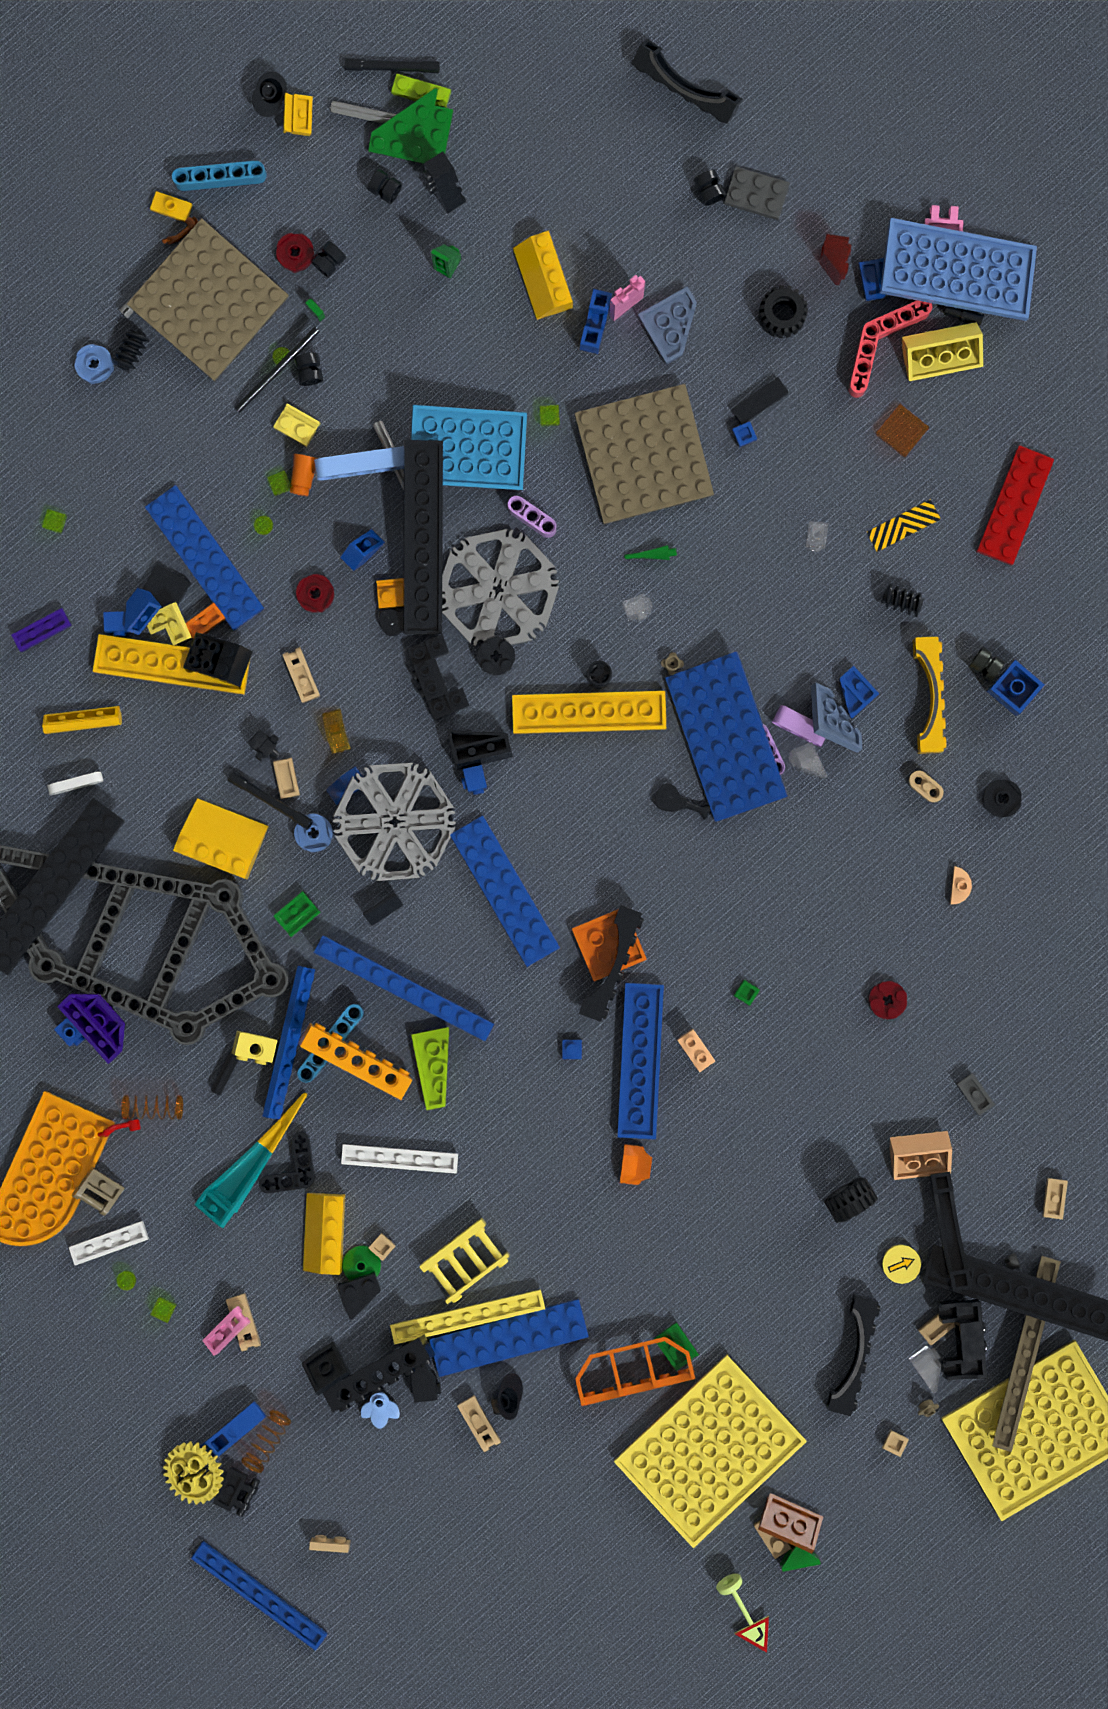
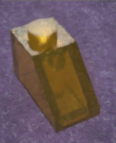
(336, 731)

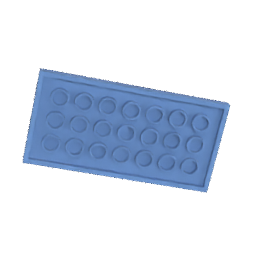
(958, 269)

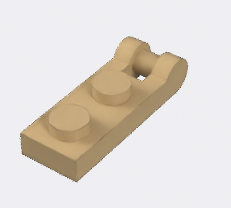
(301, 676)
(242, 1302)
(478, 1423)

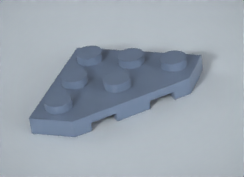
(670, 323)
(832, 720)

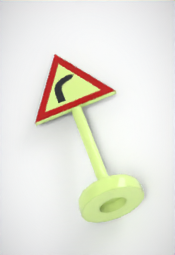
(756, 1632)

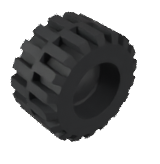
(788, 297)
(850, 1200)

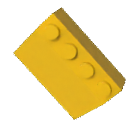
(221, 838)

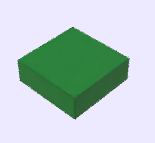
(315, 309)
(746, 992)

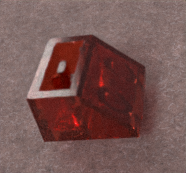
(834, 257)

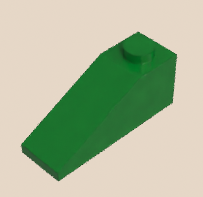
(445, 259)

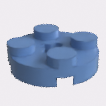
(96, 353)
(322, 839)

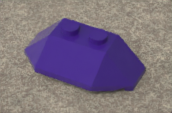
(96, 1022)

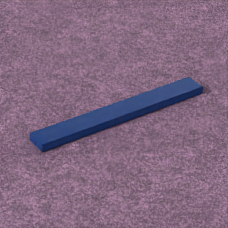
(259, 1595)

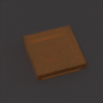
(902, 430)

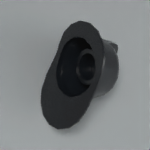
(269, 94)
(507, 1398)

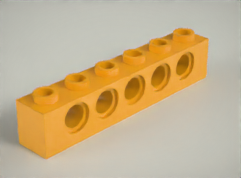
(344, 1061)

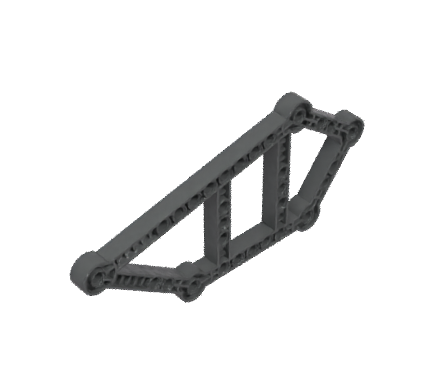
(202, 897)

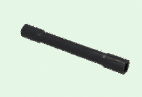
(360, 64)
(244, 784)

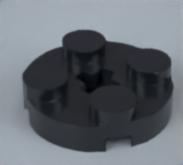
(487, 649)
(1002, 787)

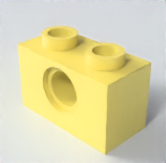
(265, 1051)

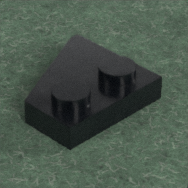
(359, 1292)

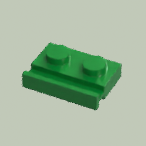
(297, 914)
(675, 1356)

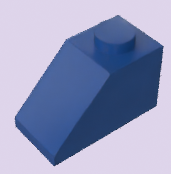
(362, 549)
(140, 610)
(338, 788)

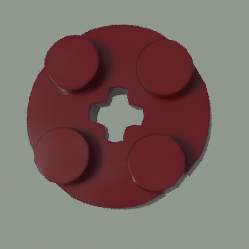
(284, 252)
(310, 584)
(877, 1004)

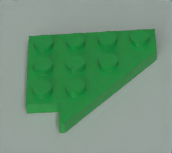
(415, 132)

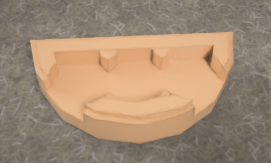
(961, 886)

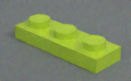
(415, 89)

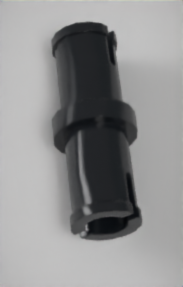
(964, 315)

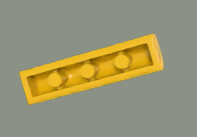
(82, 720)

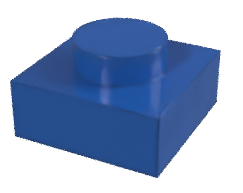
(744, 434)
(571, 1049)

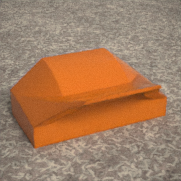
(635, 1165)

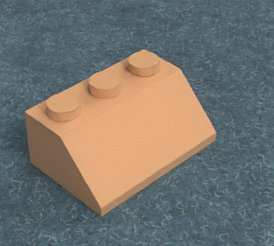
(920, 1155)

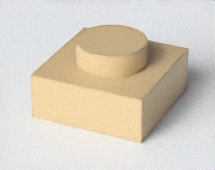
(382, 1246)
(895, 1443)

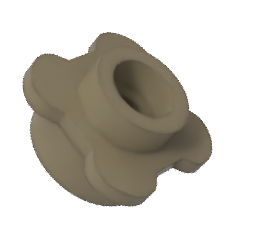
(667, 663)
(927, 1408)

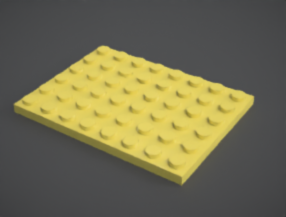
(1056, 1439)
(710, 1451)

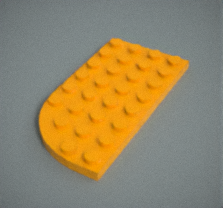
(47, 1169)

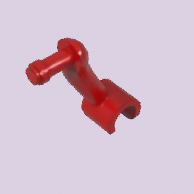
(132, 1124)

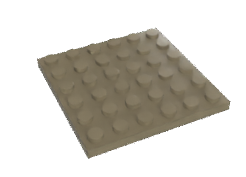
(207, 300)
(644, 454)

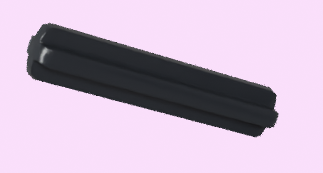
(224, 1074)

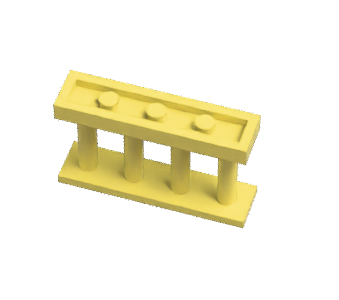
(447, 1253)

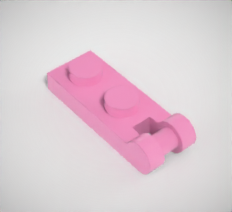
(225, 1331)

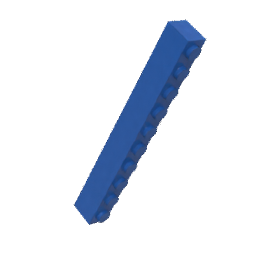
(404, 988)

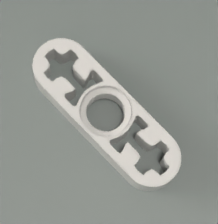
(75, 783)

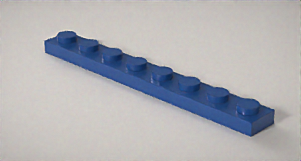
(288, 1042)

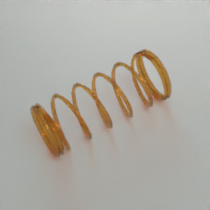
(126, 1106)
(274, 1418)

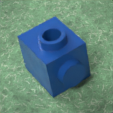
(115, 623)
(474, 780)
(69, 1033)

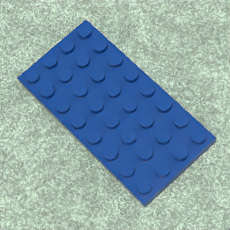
(726, 736)

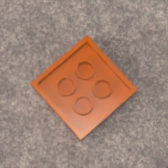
(599, 945)

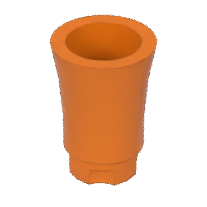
(302, 474)

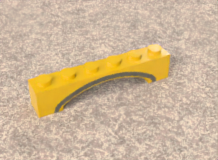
(927, 652)

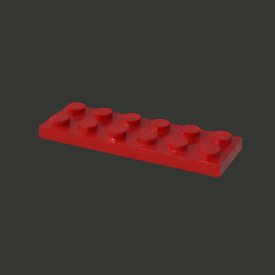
(1015, 505)

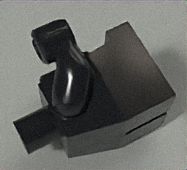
(264, 745)

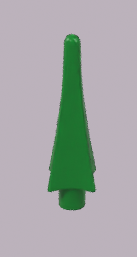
(659, 553)

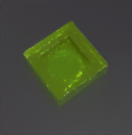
(549, 415)
(279, 483)
(54, 521)
(163, 1309)

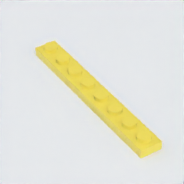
(467, 1316)

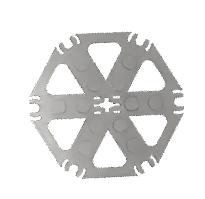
(515, 586)
(400, 805)

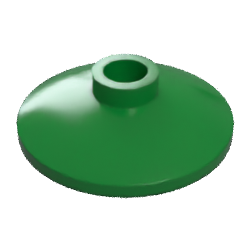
(358, 1255)

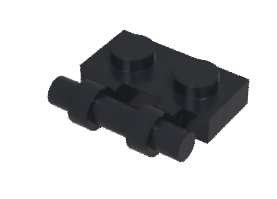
(231, 1488)

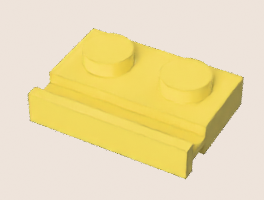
(296, 425)

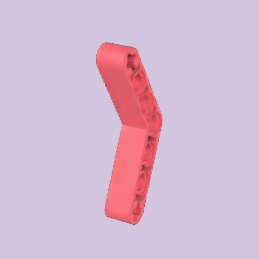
(881, 332)

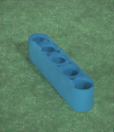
(211, 171)
(350, 1022)

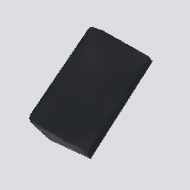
(383, 909)

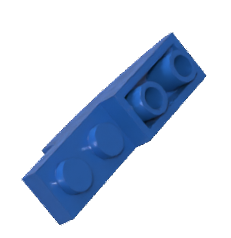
(234, 1430)

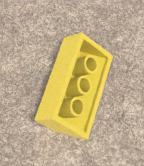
(943, 351)

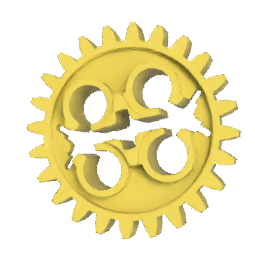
(201, 1487)

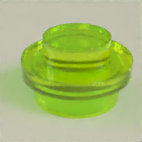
(279, 354)
(263, 525)
(126, 1280)

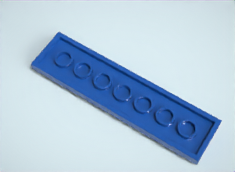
(204, 557)
(504, 891)
(640, 1061)
(509, 1337)

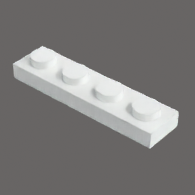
(108, 1243)

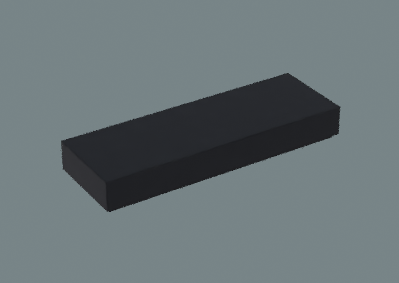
(759, 401)

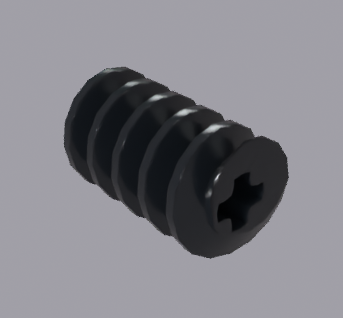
(130, 350)
(902, 599)

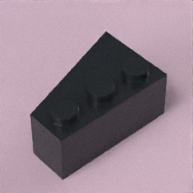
(442, 181)
(478, 748)

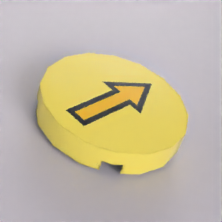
(901, 1264)

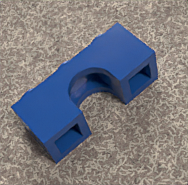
(596, 321)

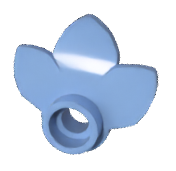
(380, 1412)

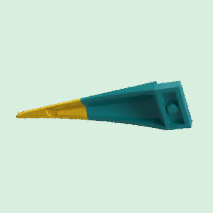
(229, 1191)

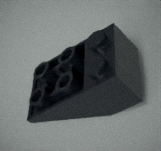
(218, 659)

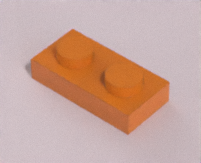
(205, 620)

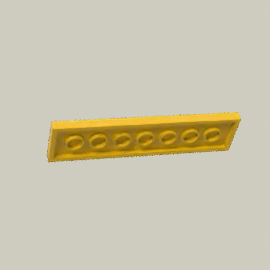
(153, 663)
(589, 712)

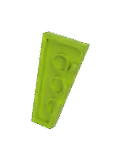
(432, 1064)

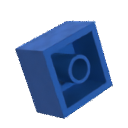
(1015, 688)

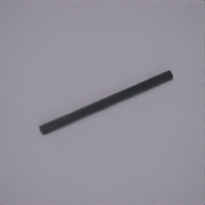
(277, 369)

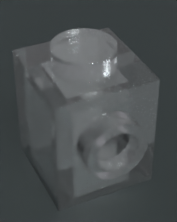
(816, 535)
(637, 607)

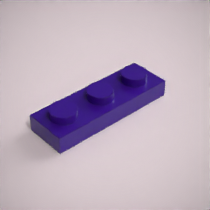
(41, 630)

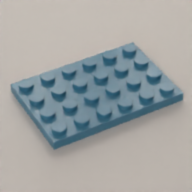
(478, 444)

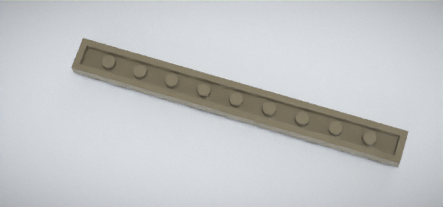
(1022, 1367)

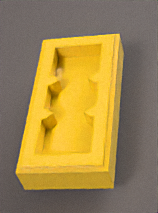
(171, 206)

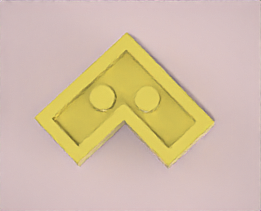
(171, 619)

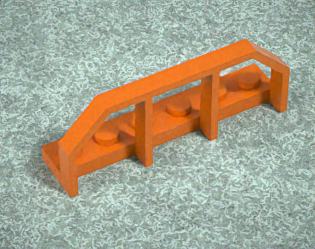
(628, 1388)

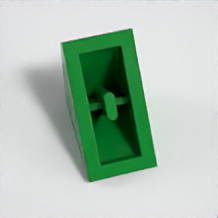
(798, 1558)

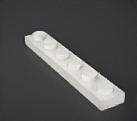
(399, 1158)

